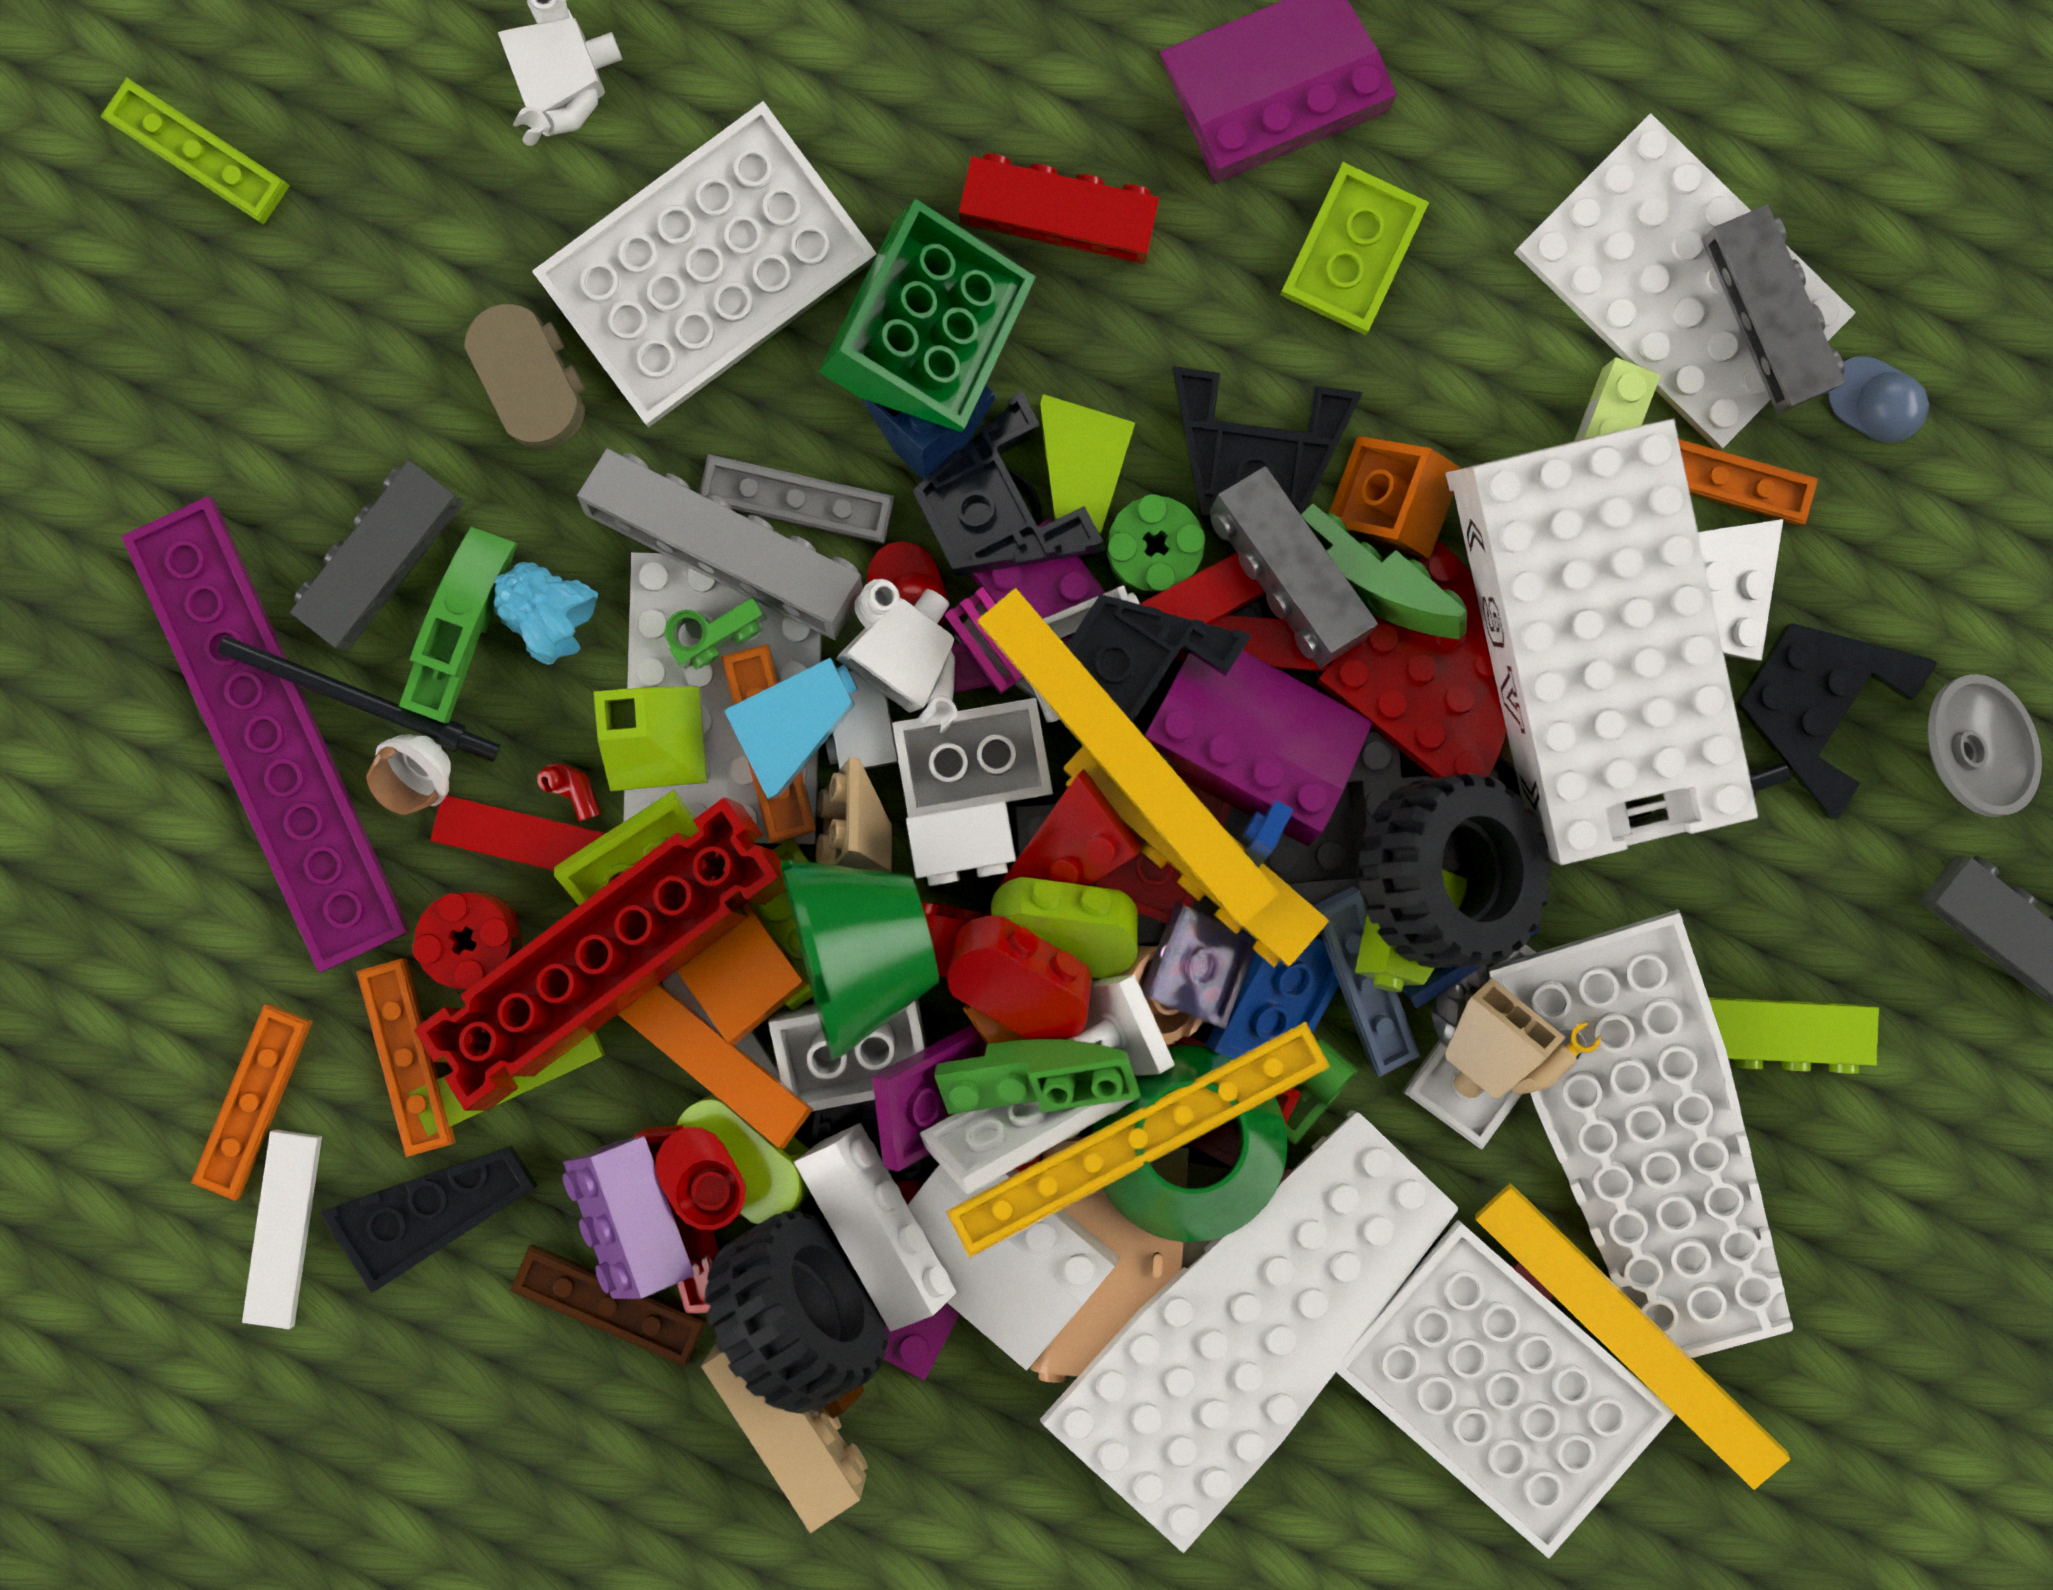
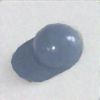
(1879, 400)

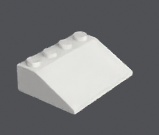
(1022, 1286)

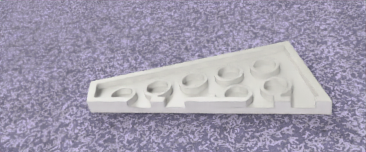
(1741, 580)

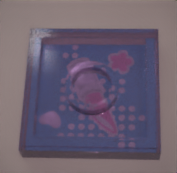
(1199, 966)

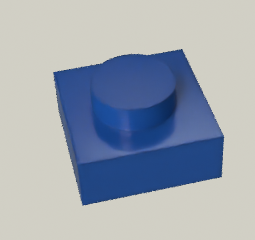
(1265, 830)

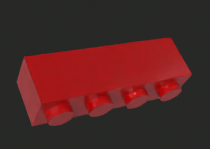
(1058, 208)

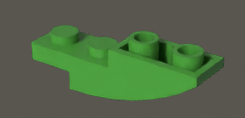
(1390, 588)
(454, 624)
(1039, 1070)

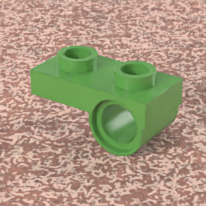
(737, 624)
(1319, 1092)

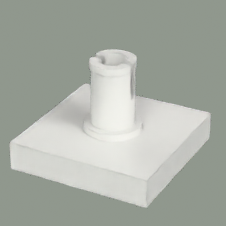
(1124, 1021)

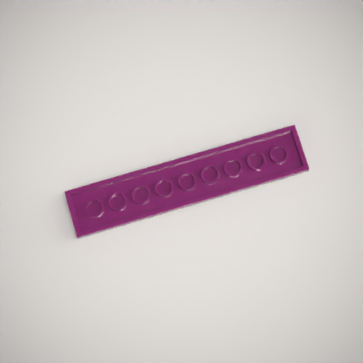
(266, 736)

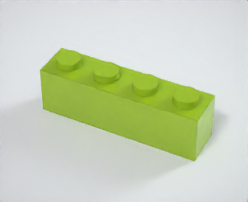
(1797, 1033)

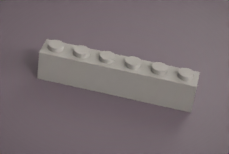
(721, 543)

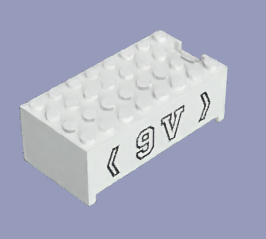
(1604, 641)

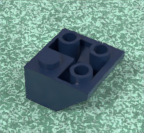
(922, 442)

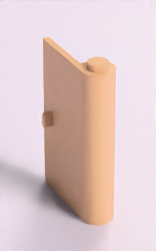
(1126, 1286)

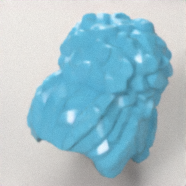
(543, 609)

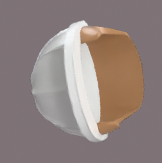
(409, 774)

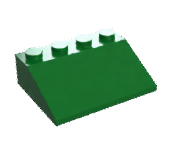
(928, 320)

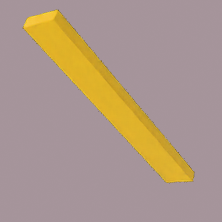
(1128, 757)
(1111, 1151)
(1632, 1336)

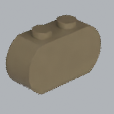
(526, 376)

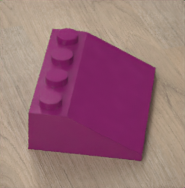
(1277, 82)
(1259, 740)

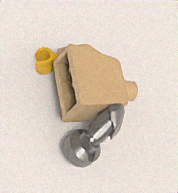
(1500, 1040)

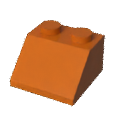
(1394, 495)

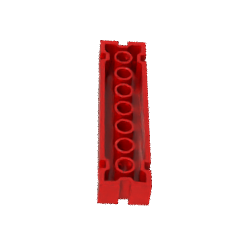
(602, 956)

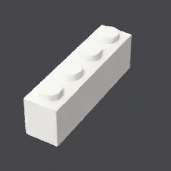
(875, 1227)

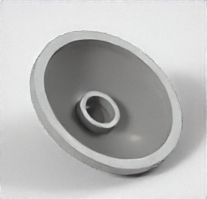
(1984, 745)

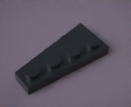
(416, 1218)

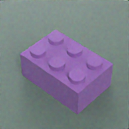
(627, 1219)

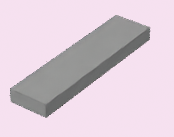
(798, 499)

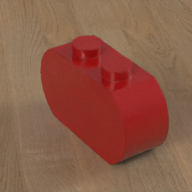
(1019, 979)

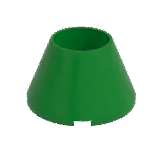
(859, 946)
(1213, 1210)

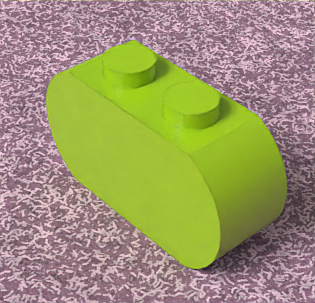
(1083, 920)
(768, 1171)

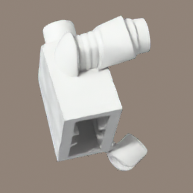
(556, 69)
(905, 650)

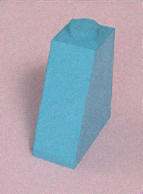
(791, 722)

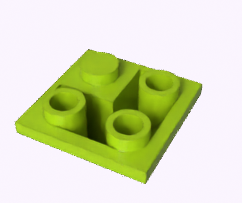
(651, 737)

